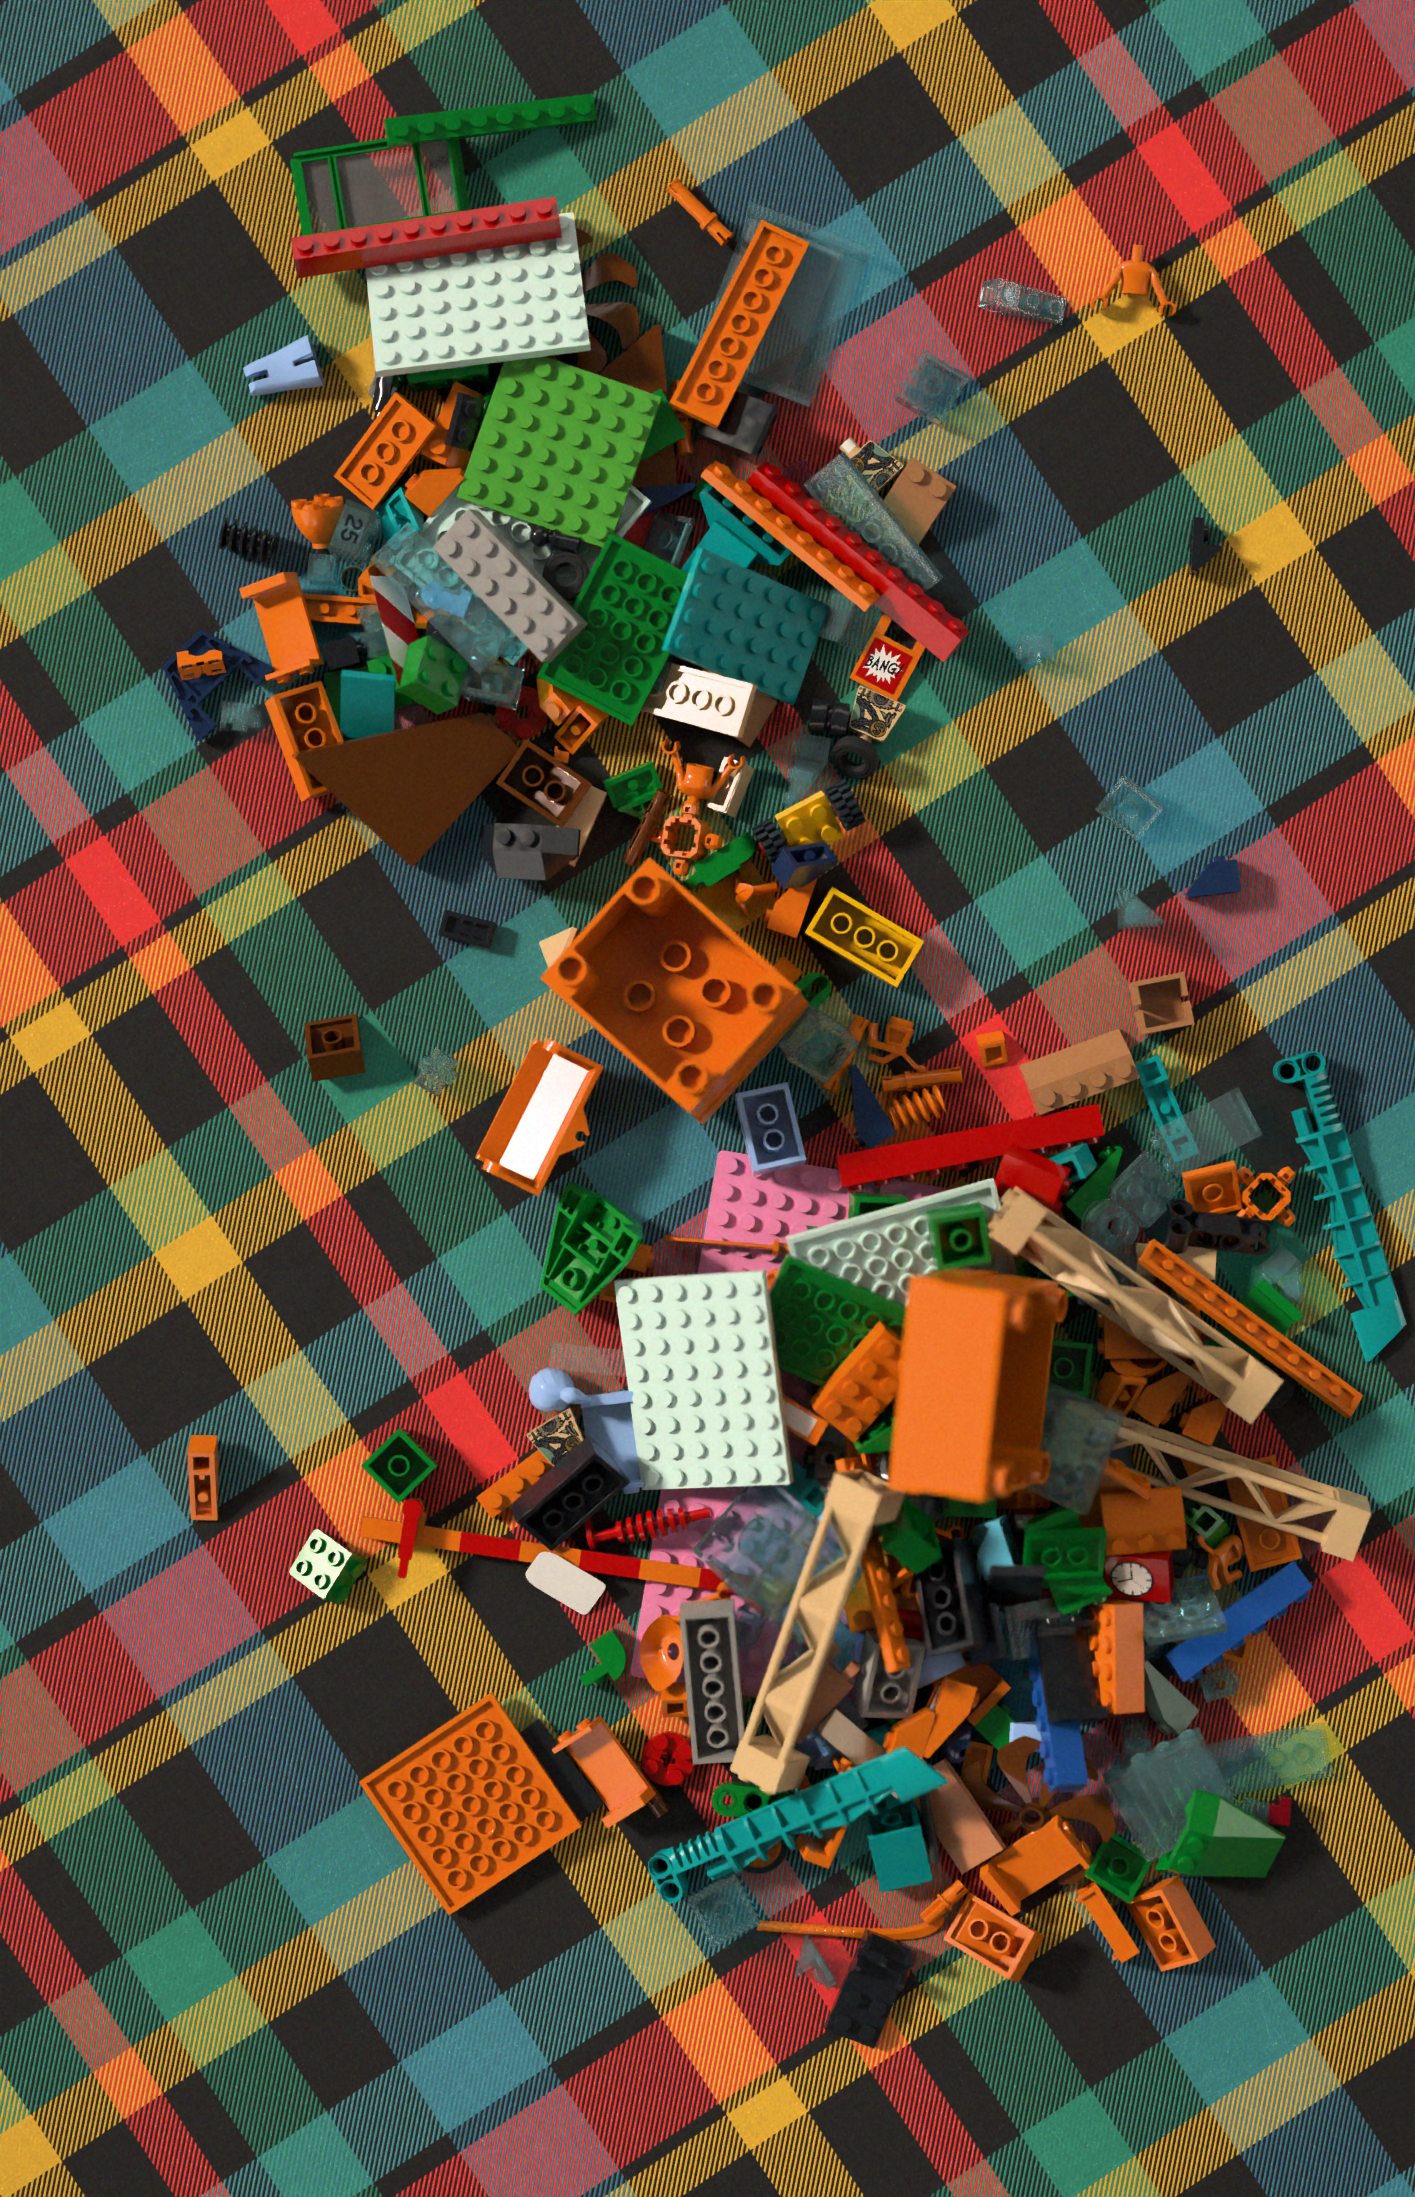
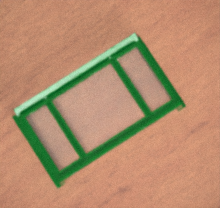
(377, 184)

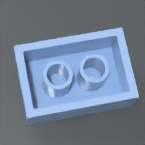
(770, 1129)

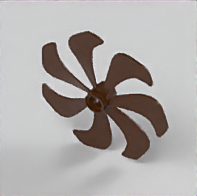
(619, 315)
(1012, 1761)

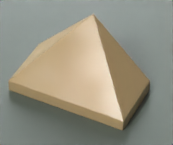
(557, 944)

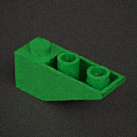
(1094, 1185)

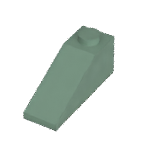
(1165, 1703)

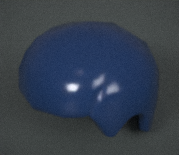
(956, 1743)

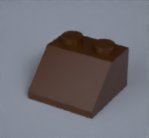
(334, 1047)

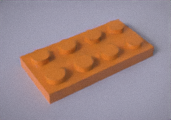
(386, 451)
(1263, 1544)

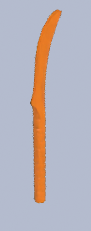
(902, 1933)

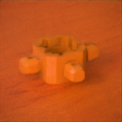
(704, 839)
(1285, 1176)

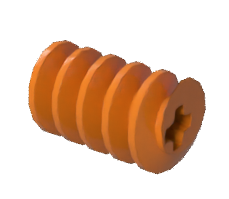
(916, 1108)

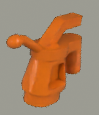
(896, 1040)
(1225, 1554)

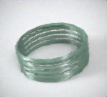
(342, 574)

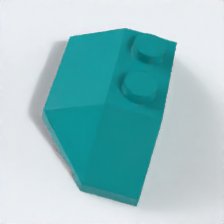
(721, 509)

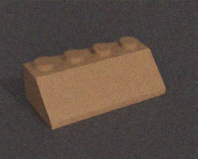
(1078, 1072)

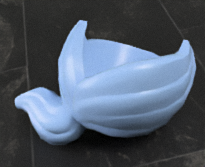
(554, 1390)

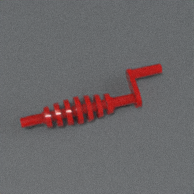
(642, 1527)

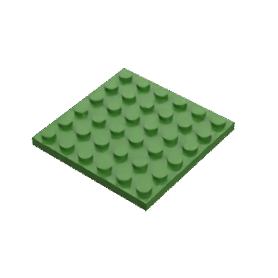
(559, 448)

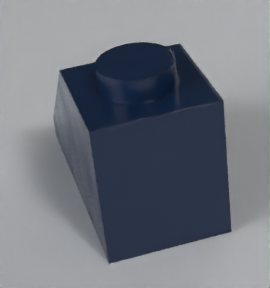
(803, 864)
(1216, 879)

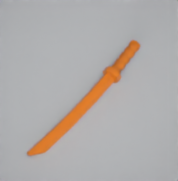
(776, 1248)

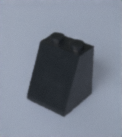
(742, 427)

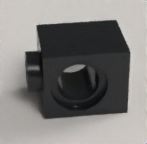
(343, 654)

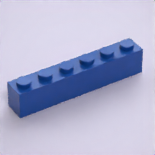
(1242, 1618)
(1060, 1743)

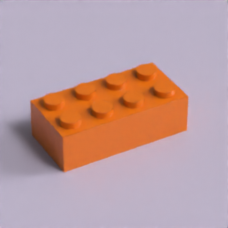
(862, 1383)
(1118, 1655)

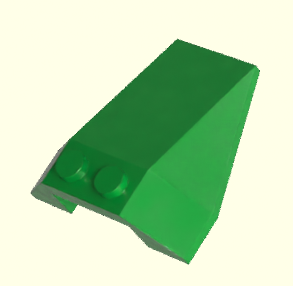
(587, 1247)
(1221, 1841)

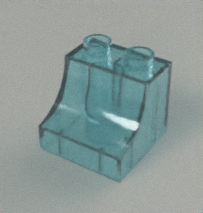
(763, 1549)

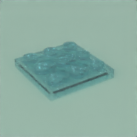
(1189, 1615)

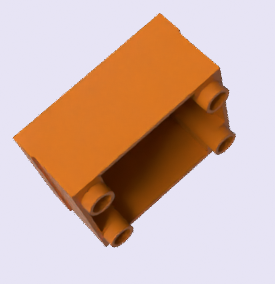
(676, 991)
(974, 1383)

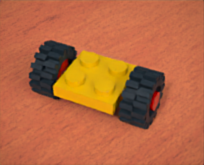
(810, 821)

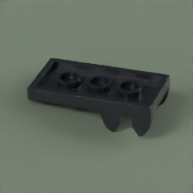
(870, 1988)

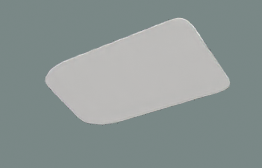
(565, 1582)

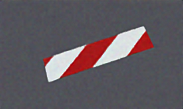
(396, 621)

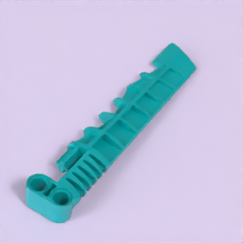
(1352, 1222)
(815, 1808)

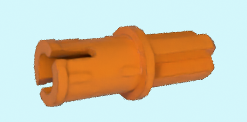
(943, 1902)

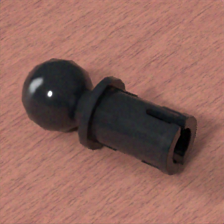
(541, 536)

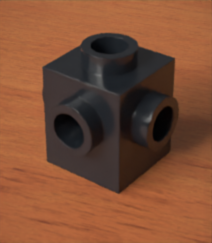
(821, 1460)

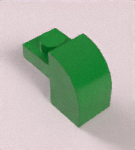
(612, 1656)

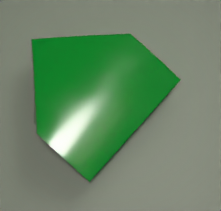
(633, 789)

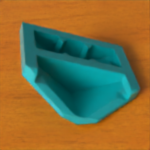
(397, 512)

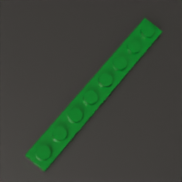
(490, 120)

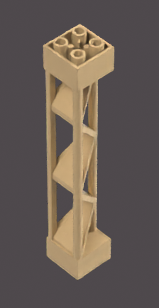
(1143, 1312)
(852, 1508)
(1345, 1510)

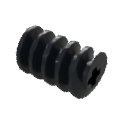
(247, 540)

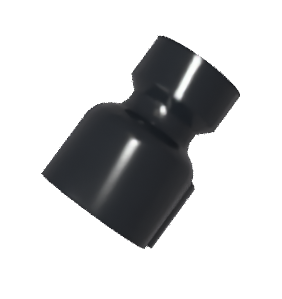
(1191, 1555)

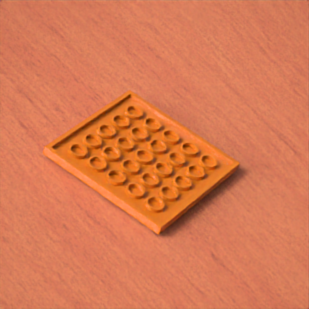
(470, 1803)

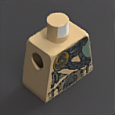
(873, 463)
(874, 715)
(557, 1436)

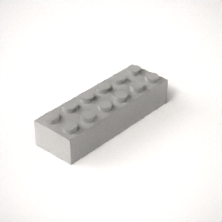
(509, 585)
(712, 1679)

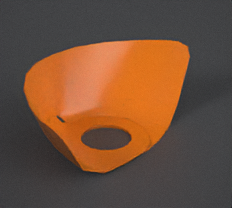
(655, 1662)

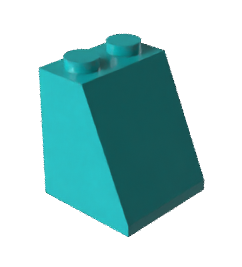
(897, 1847)

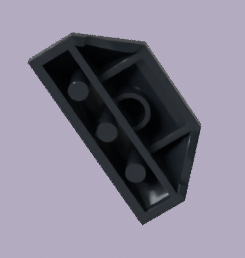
(528, 850)

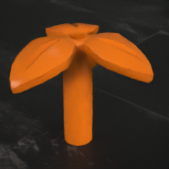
(746, 891)

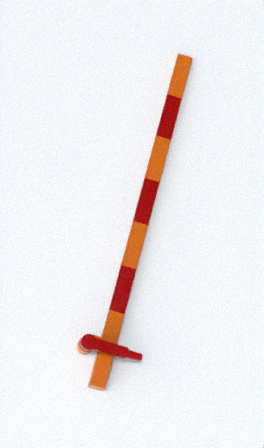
(414, 1532)

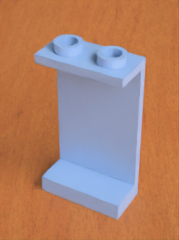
(611, 1426)

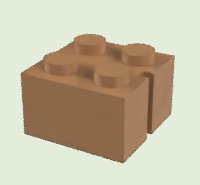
(1161, 1003)

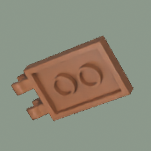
(828, 1692)

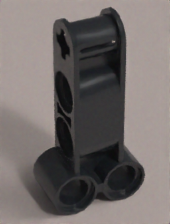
(1213, 1231)

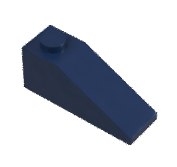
(868, 1115)

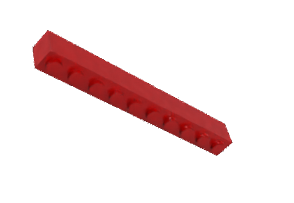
(426, 237)
(898, 598)
(968, 1146)

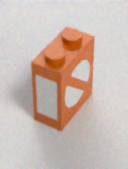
(803, 1420)

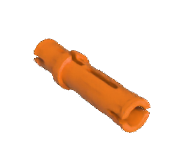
(707, 220)
(857, 1028)
(916, 1080)

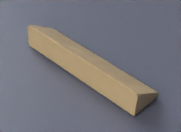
(850, 1739)

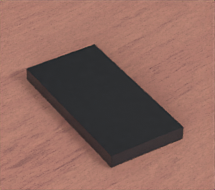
(1014, 1584)
(562, 1771)

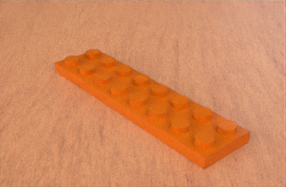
(739, 324)

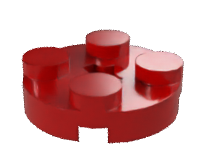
(524, 727)
(653, 1764)

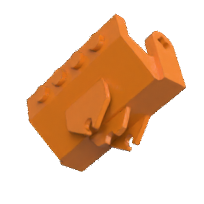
(539, 1115)

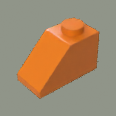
(432, 487)
(555, 701)
(580, 726)
(1119, 1391)
(1203, 1421)
(911, 1732)

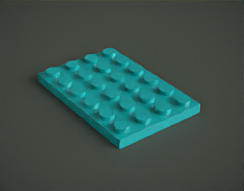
(745, 626)

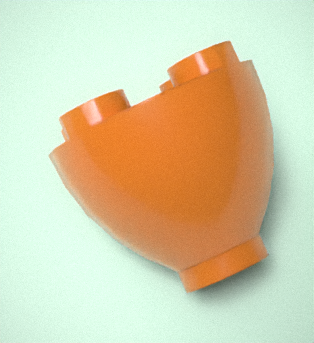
(317, 518)

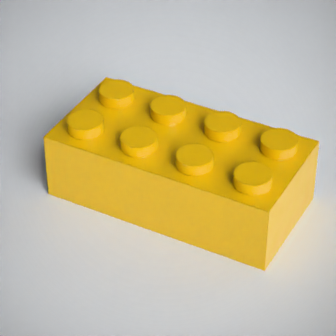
(864, 937)

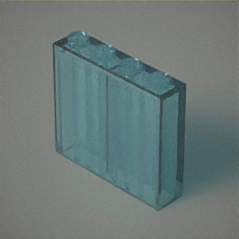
(1158, 1785)

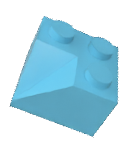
(995, 1544)

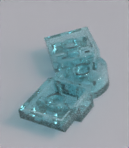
(1134, 1203)

